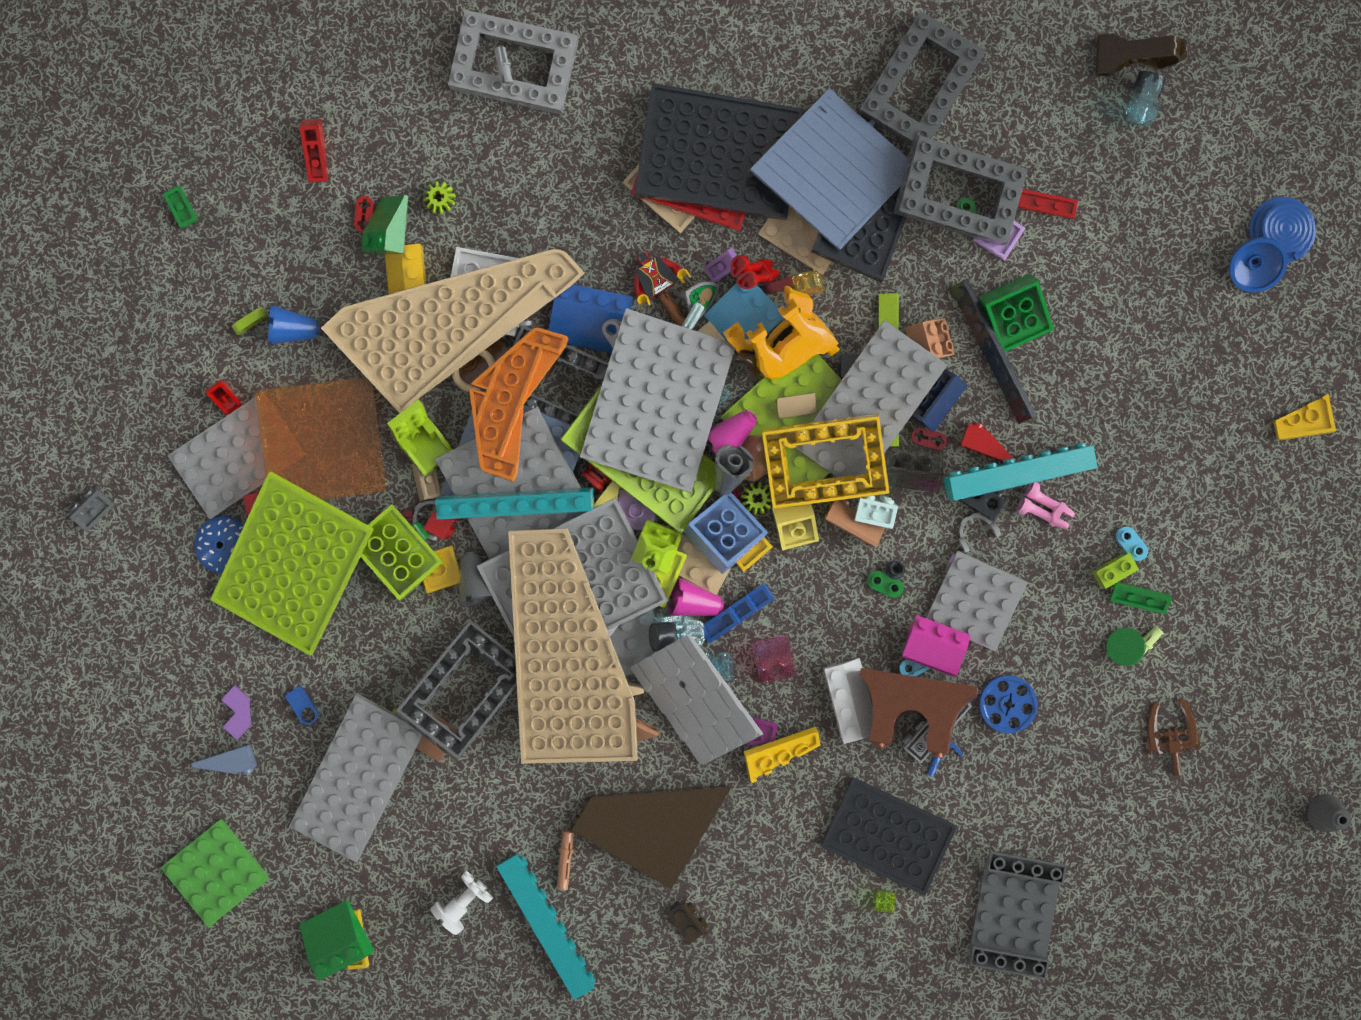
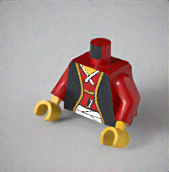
(655, 277)

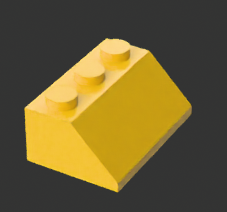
(405, 269)

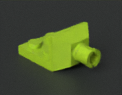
(656, 547)

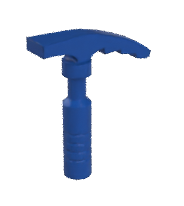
(935, 761)

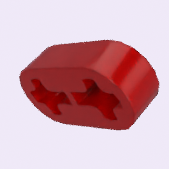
(359, 212)

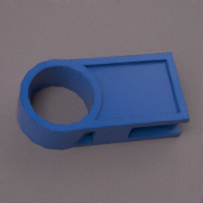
(300, 700)

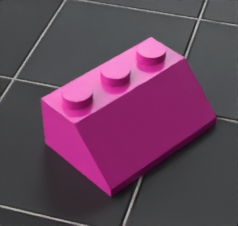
(935, 645)

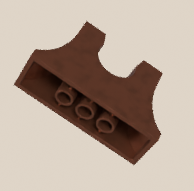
(902, 694)

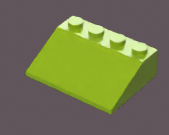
(397, 554)

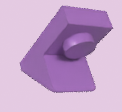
(720, 266)

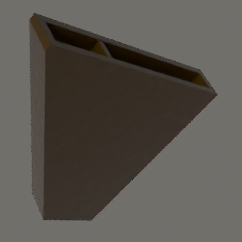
(651, 828)

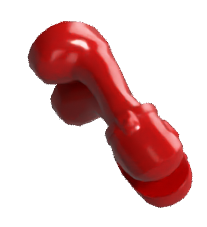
(752, 272)

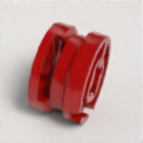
(594, 478)

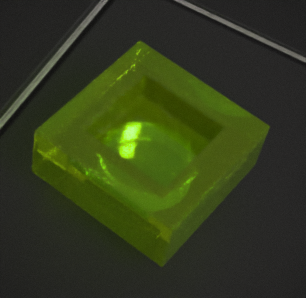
(885, 901)

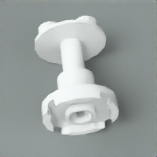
(457, 908)

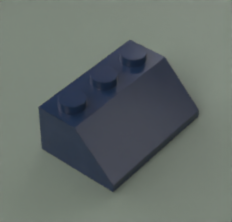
(939, 400)

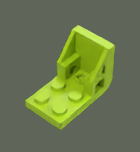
(418, 437)

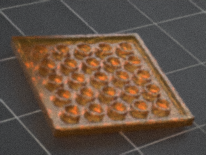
(323, 437)

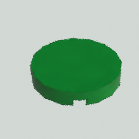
(1126, 647)

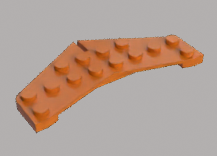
(507, 388)

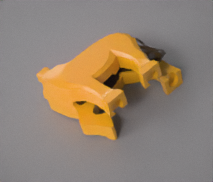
(789, 343)

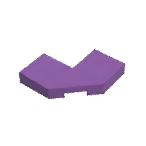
(240, 704)

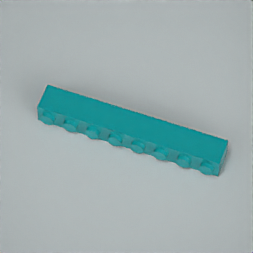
(1020, 472)
(514, 503)
(546, 926)

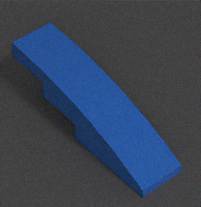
(737, 612)

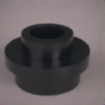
(900, 569)

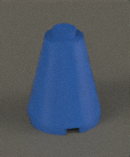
(290, 326)

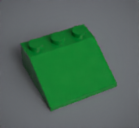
(1017, 312)
(334, 940)

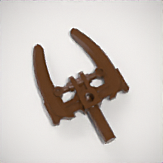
(1173, 743)

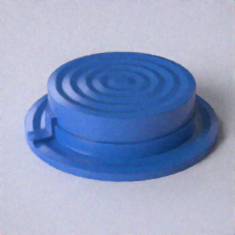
(1287, 223)

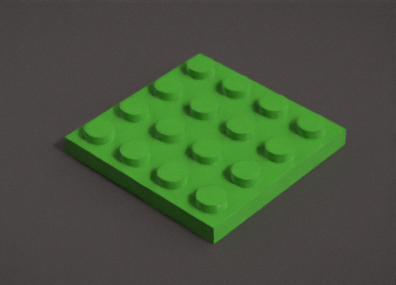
(215, 872)

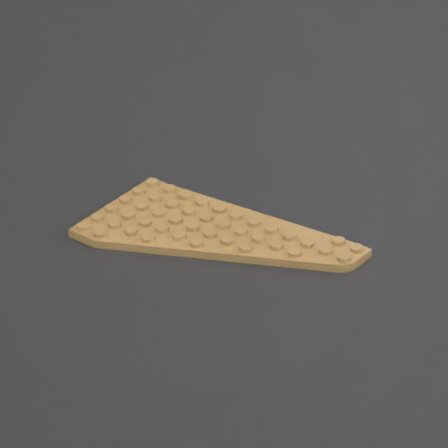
(432, 330)

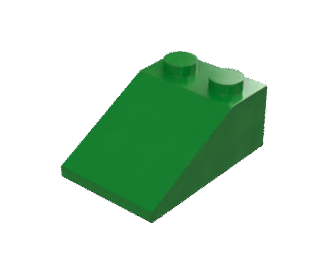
(386, 227)

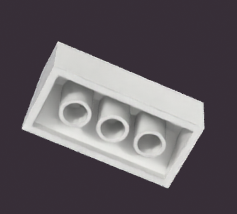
(849, 700)

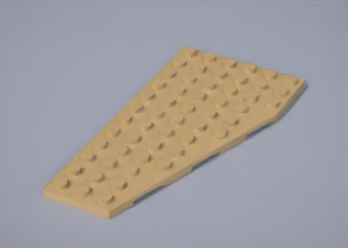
(567, 670)

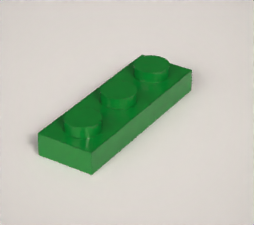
(1140, 598)

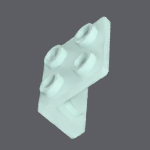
(876, 511)

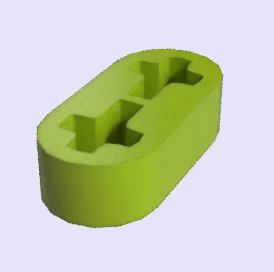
(249, 321)

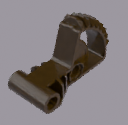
(1155, 52)

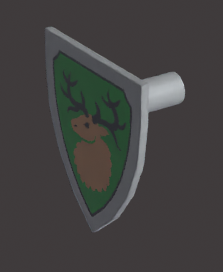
(700, 293)

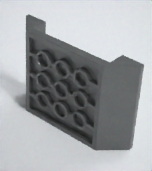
(1015, 914)

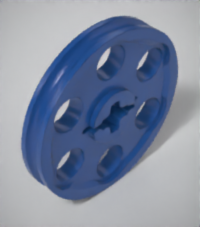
(1003, 696)

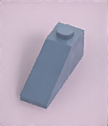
(231, 761)

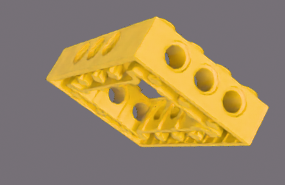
(830, 489)

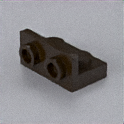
(687, 922)

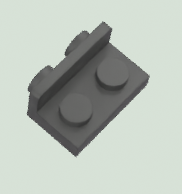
(90, 508)

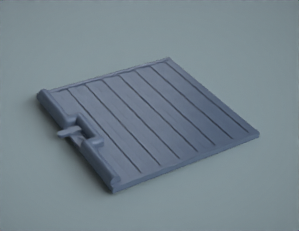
(833, 169)

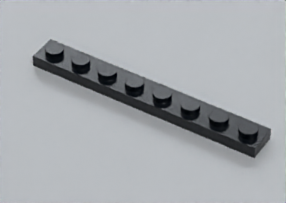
(993, 351)

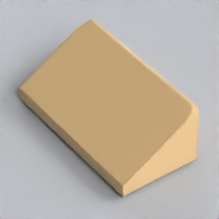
(796, 405)
(427, 486)

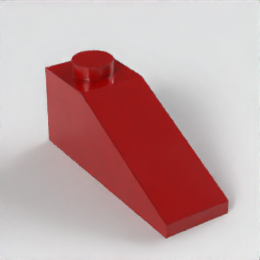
(314, 149)
(982, 442)

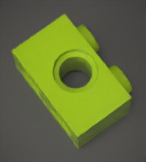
(1115, 570)

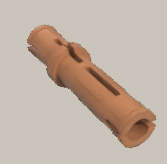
(565, 858)

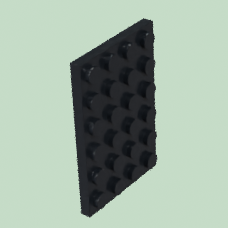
(871, 247)
(888, 836)

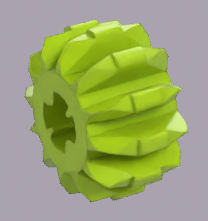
(445, 192)
(757, 491)

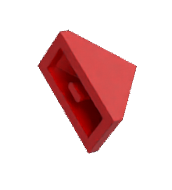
(224, 397)

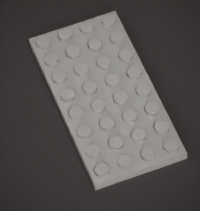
(885, 379)
(356, 778)

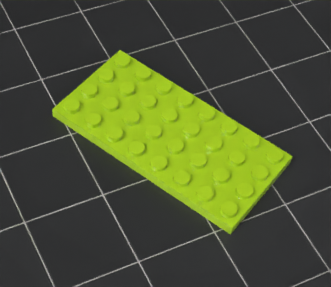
(668, 503)

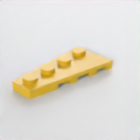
(770, 755)

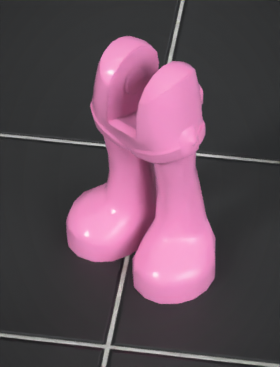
(1026, 506)

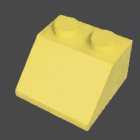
(795, 525)

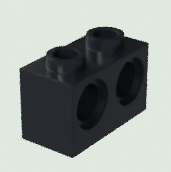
(981, 507)

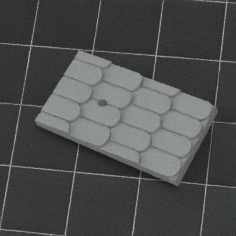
(696, 700)

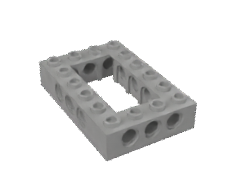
(520, 93)

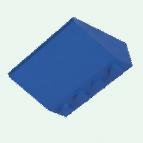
(583, 311)

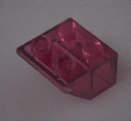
(774, 659)

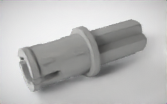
(503, 66)

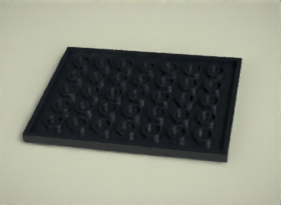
(703, 150)

